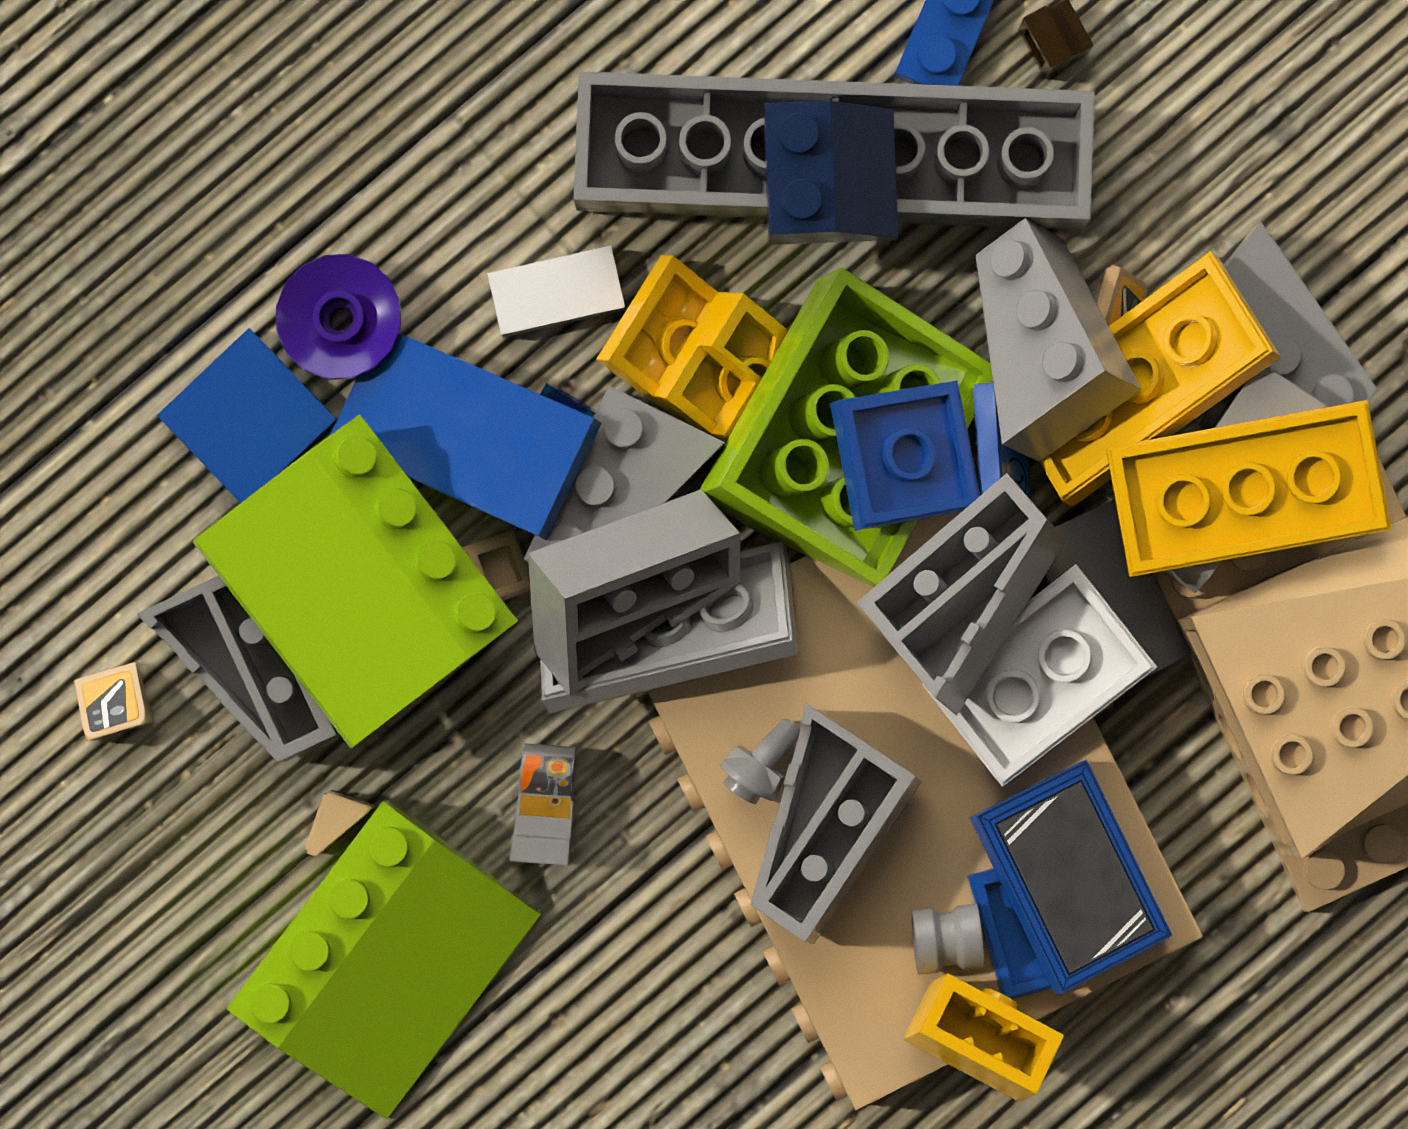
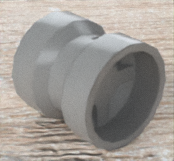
(947, 939)

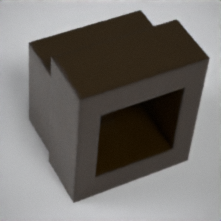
(1055, 37)

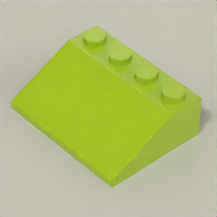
(783, 455)
(355, 581)
(384, 960)

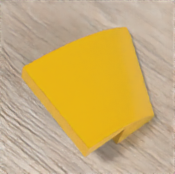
(693, 347)

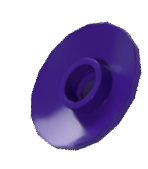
(314, 297)

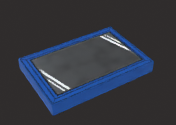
(1070, 876)

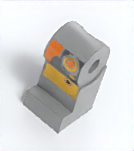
(545, 805)

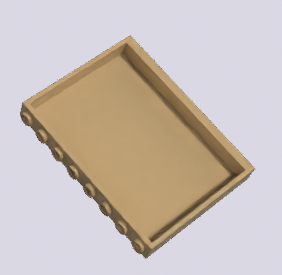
(862, 971)

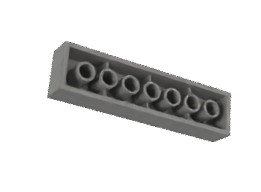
(957, 148)

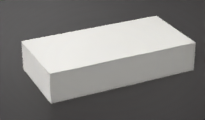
(556, 291)

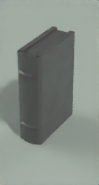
(1098, 549)

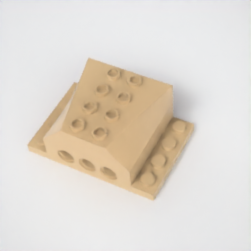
(1313, 697)

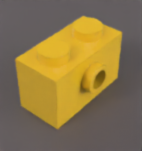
(983, 1036)

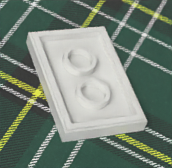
(1049, 676)

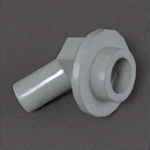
(752, 773)

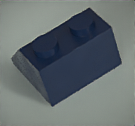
(829, 172)

